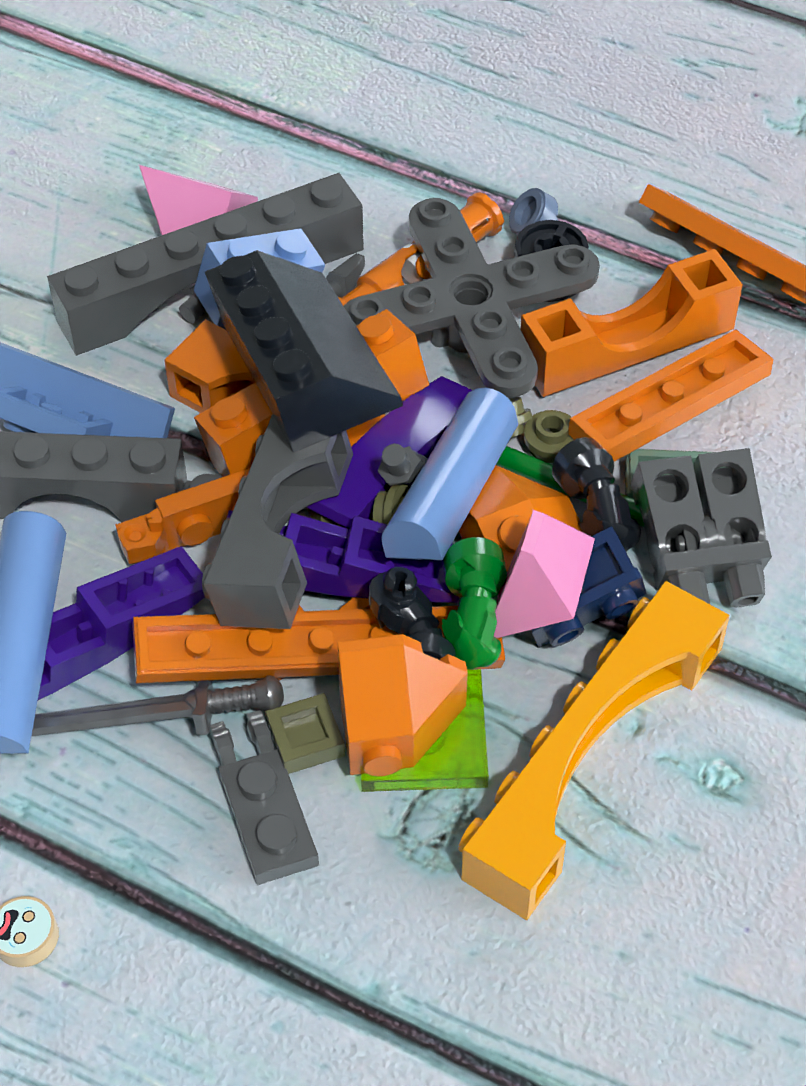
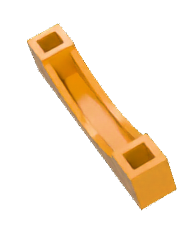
(515, 849)

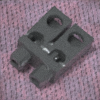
(704, 524)

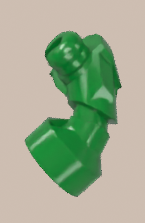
(475, 573)

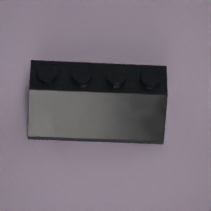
(300, 347)

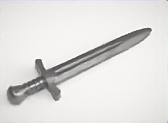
(195, 704)

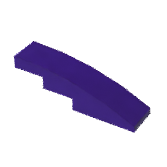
(415, 425)
(347, 560)
(102, 618)

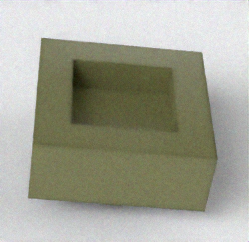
(305, 733)

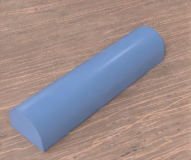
(451, 478)
(29, 579)

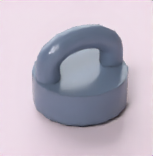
(532, 207)

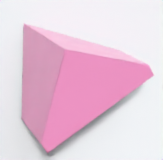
(186, 201)
(543, 576)

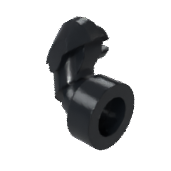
(587, 473)
(407, 610)

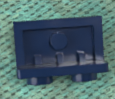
(608, 590)

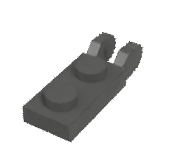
(264, 804)

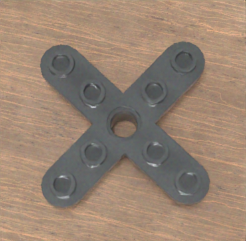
(472, 300)

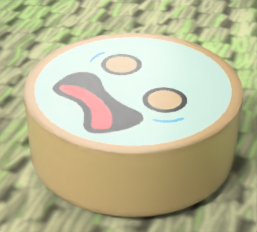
(26, 931)

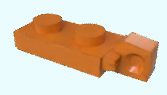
(180, 519)

